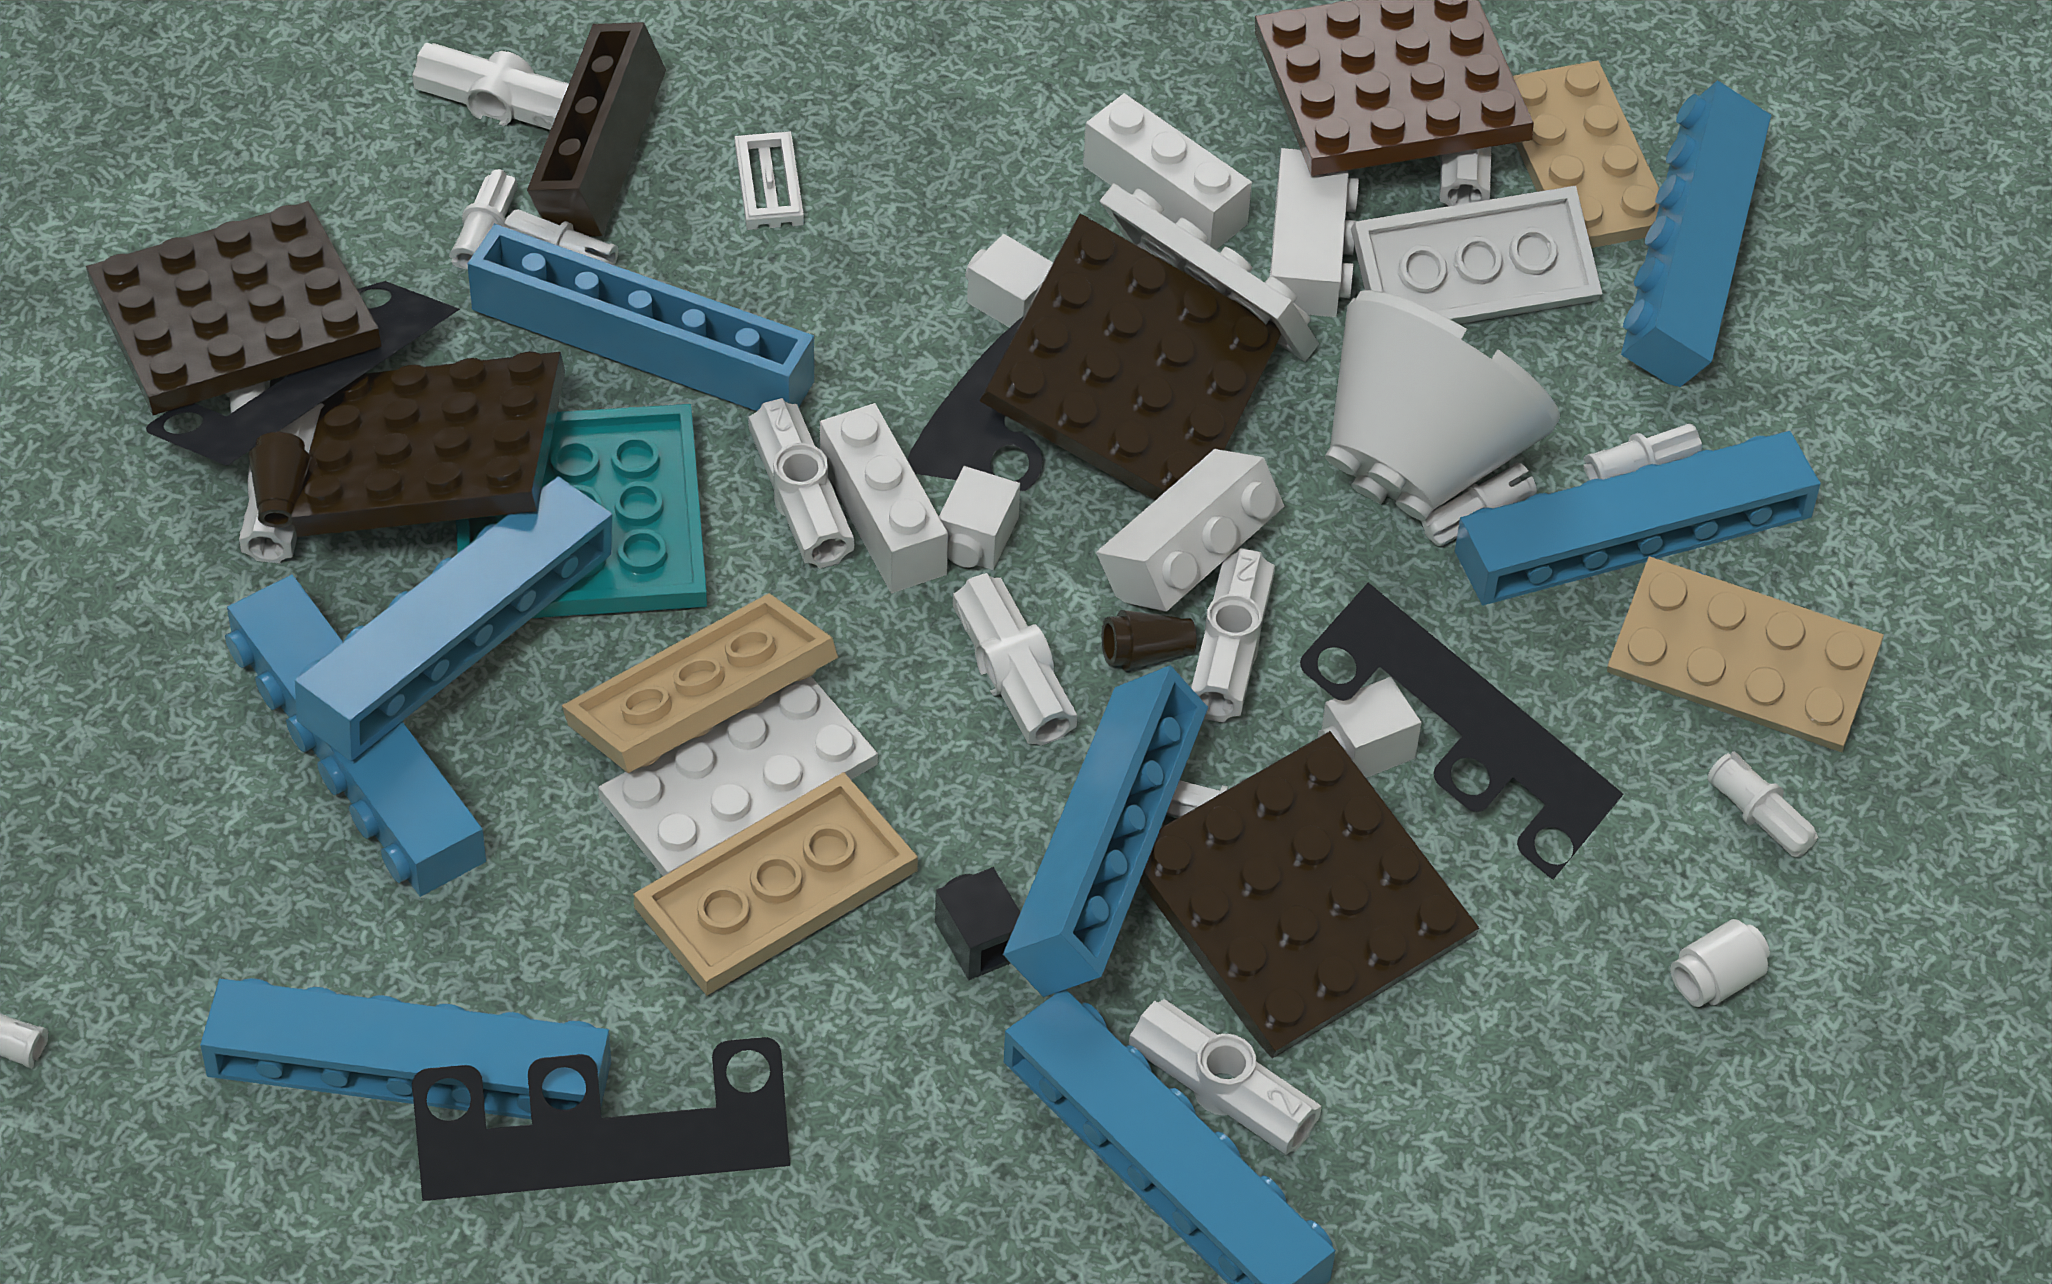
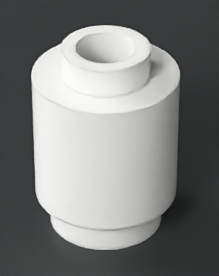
(1720, 963)

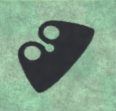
(969, 431)

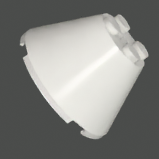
(1425, 409)

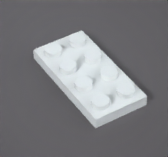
(1483, 256)
(1227, 272)
(736, 774)

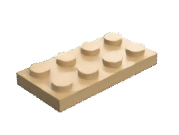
(1588, 145)
(1745, 653)
(699, 682)
(775, 883)

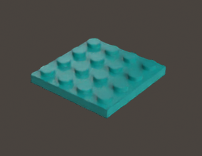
(646, 475)

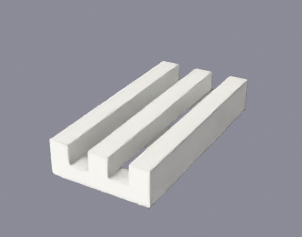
(772, 214)

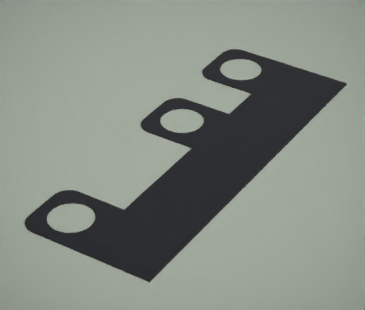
(231, 436)
(1490, 723)
(585, 1149)

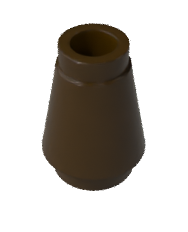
(278, 476)
(1146, 638)

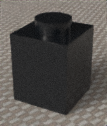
(976, 920)

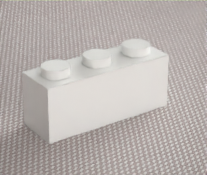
(1145, 153)
(1313, 234)
(884, 498)
(1190, 529)

